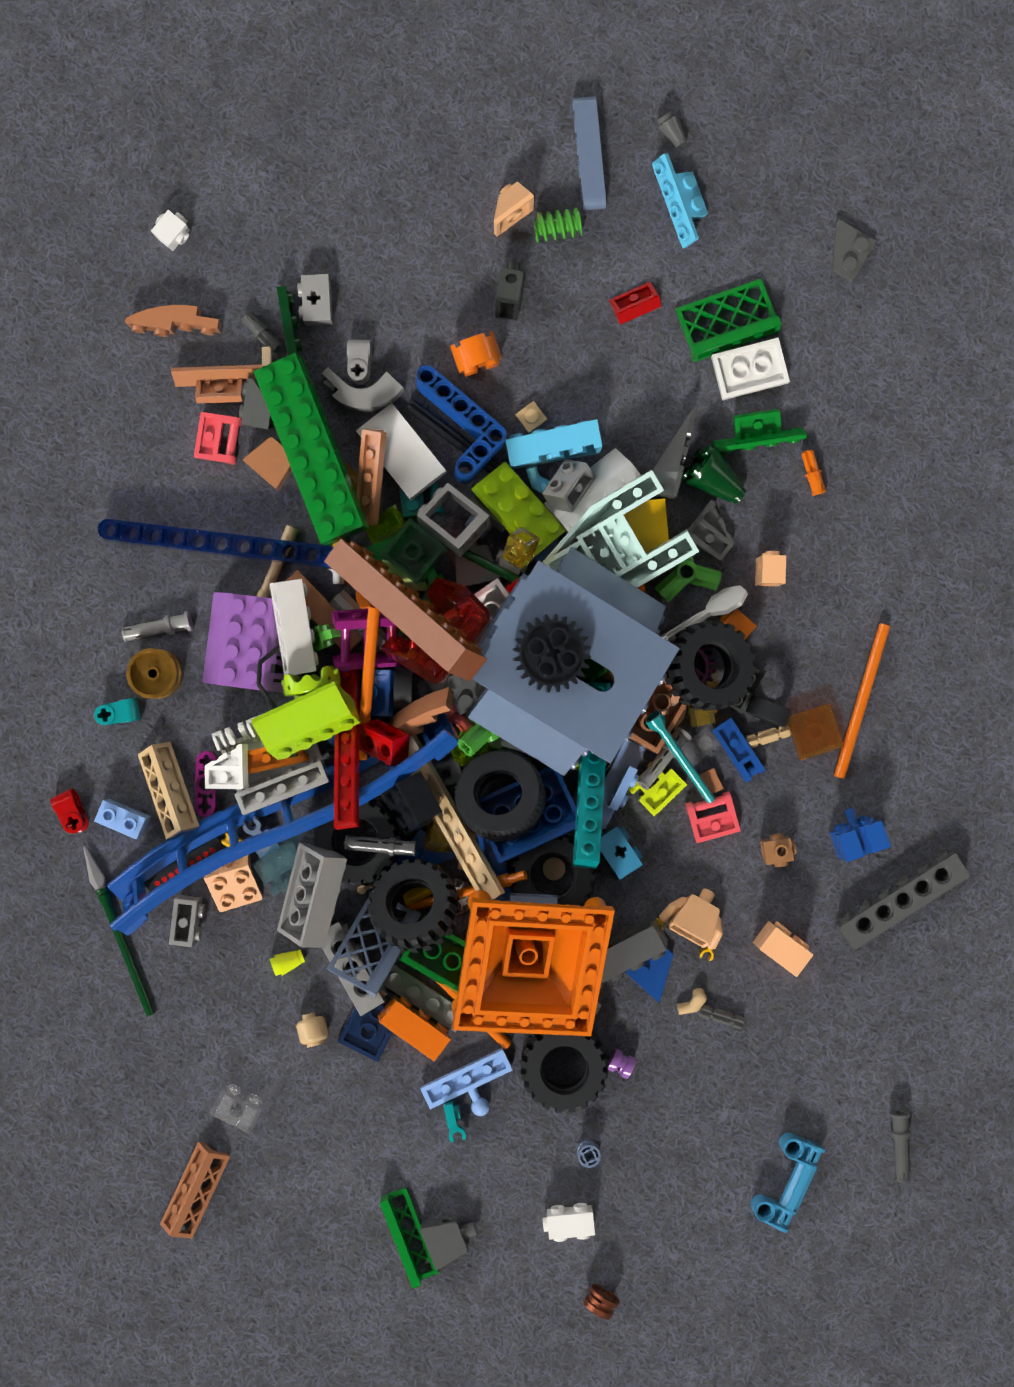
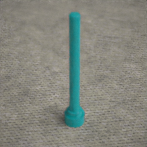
(656, 722)

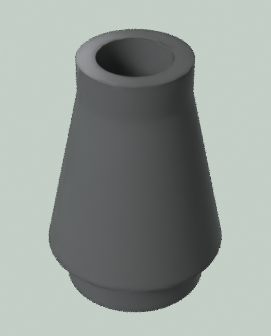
(672, 128)

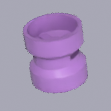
(621, 1063)

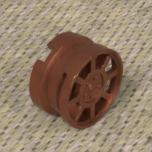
(601, 1302)

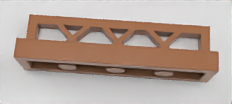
(371, 472)
(189, 1191)

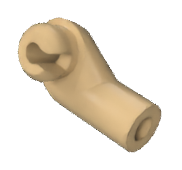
(694, 1005)

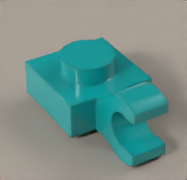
(453, 1113)

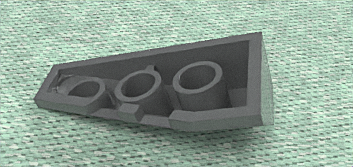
(669, 466)

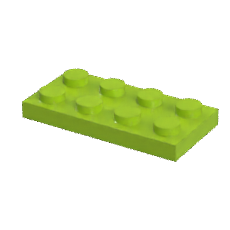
(517, 506)

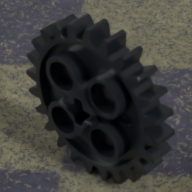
(571, 643)

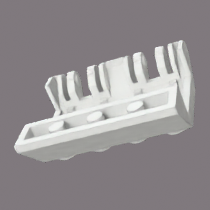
(273, 784)

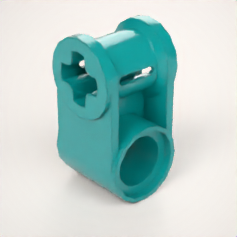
(121, 712)

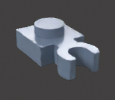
(257, 830)

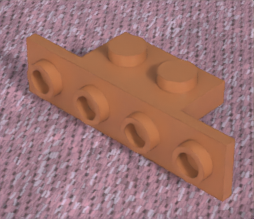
(215, 383)

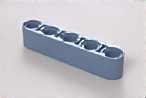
(589, 153)

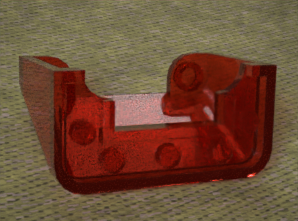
(460, 608)

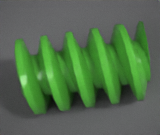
(557, 224)

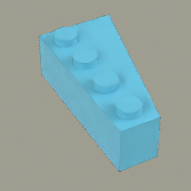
(554, 444)

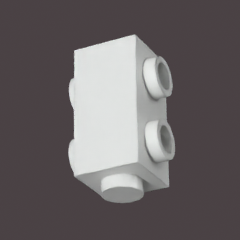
(569, 1222)

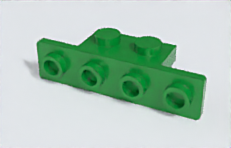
(757, 430)

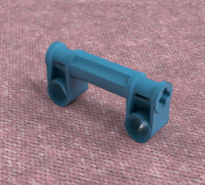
(780, 1213)

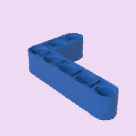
(463, 419)

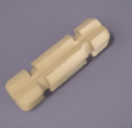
(767, 736)

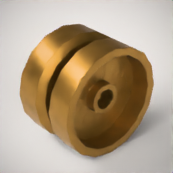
(168, 676)

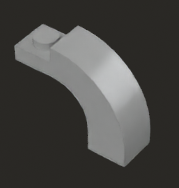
(369, 399)

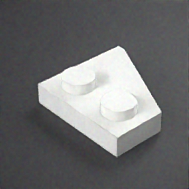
(229, 770)

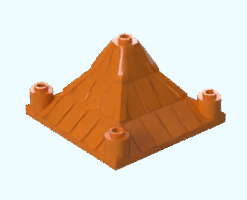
(532, 966)

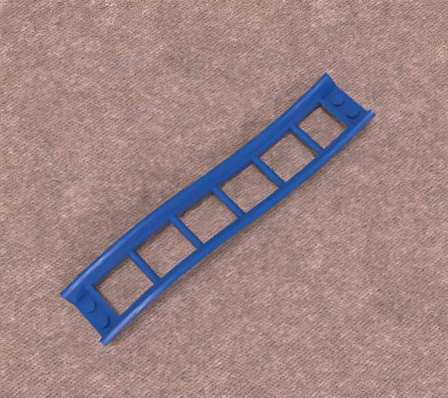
(130, 886)

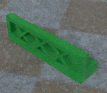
(400, 1238)

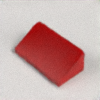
(635, 303)

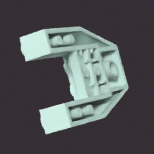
(610, 541)

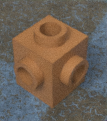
(770, 846)

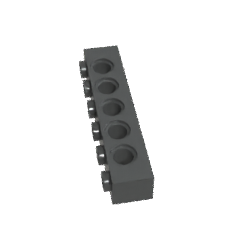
(953, 875)

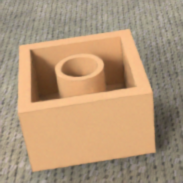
(785, 950)

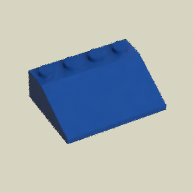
(556, 821)

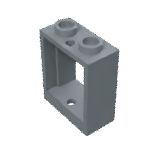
(471, 532)

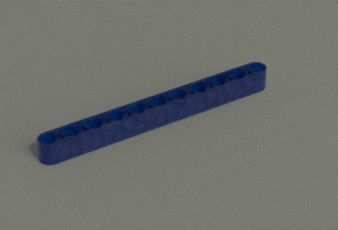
(212, 539)

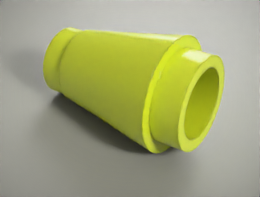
(286, 962)

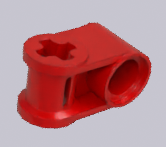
(68, 808)

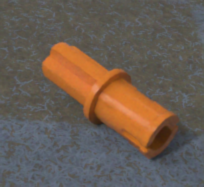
(813, 473)

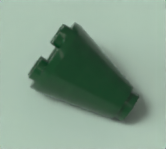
(714, 475)

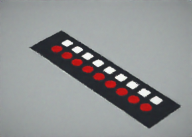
(192, 858)

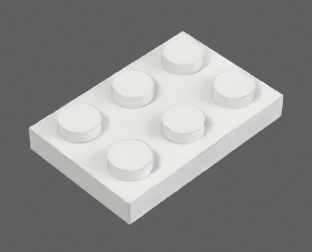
(750, 368)

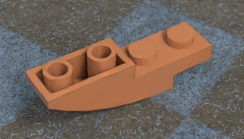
(166, 318)

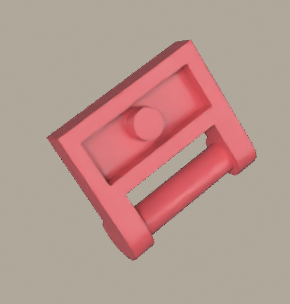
(210, 436)
(715, 824)

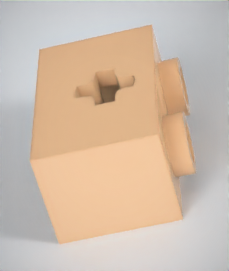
(770, 569)

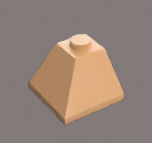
(512, 206)

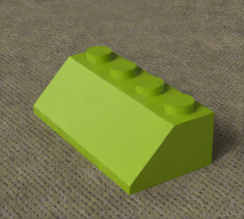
(306, 720)

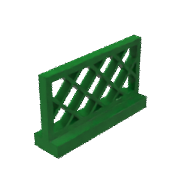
(730, 339)

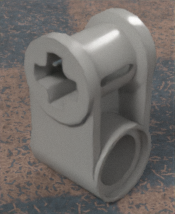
(359, 356)

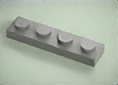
(420, 995)

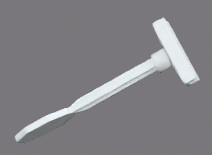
(719, 604)

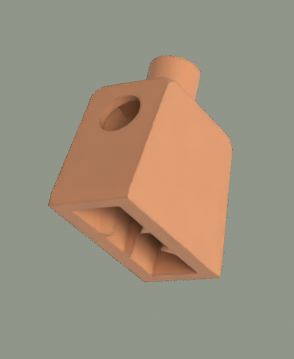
(270, 462)

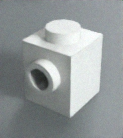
(171, 229)

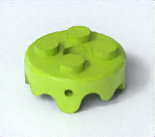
(294, 687)

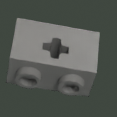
(319, 286)

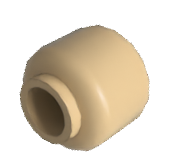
(312, 1030)

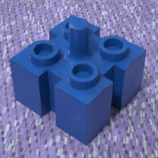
(858, 838)

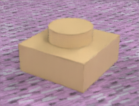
(531, 417)

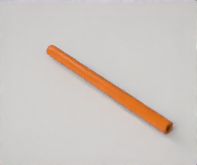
(368, 669)
(862, 700)

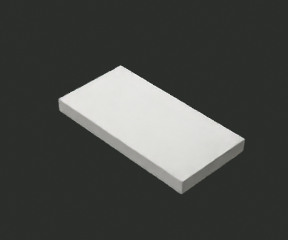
(405, 453)

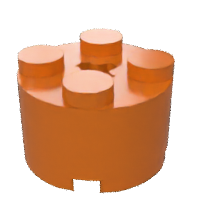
(476, 353)

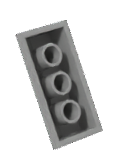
(311, 895)

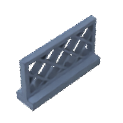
(388, 957)

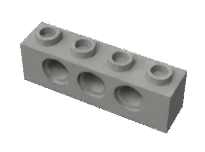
(361, 1000)

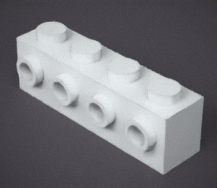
(293, 627)

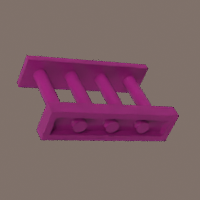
(353, 619)

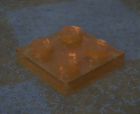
(814, 731)

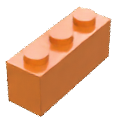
(414, 1027)

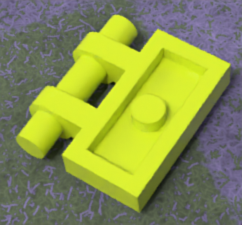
(660, 792)

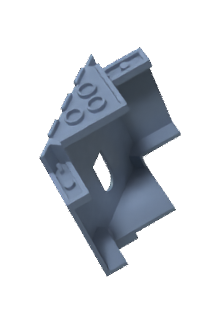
(622, 638)

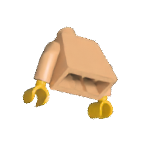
(695, 920)

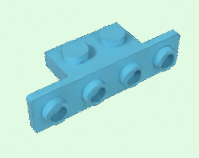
(681, 198)

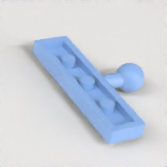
(466, 1080)

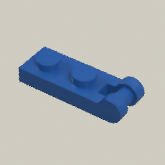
(737, 749)

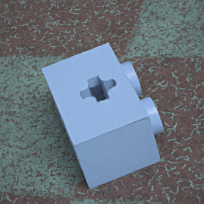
(122, 818)

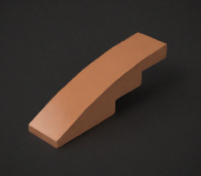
(322, 610)
(423, 711)

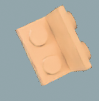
(233, 885)

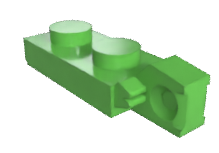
(324, 637)

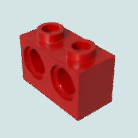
(384, 742)

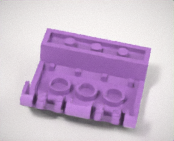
(238, 637)

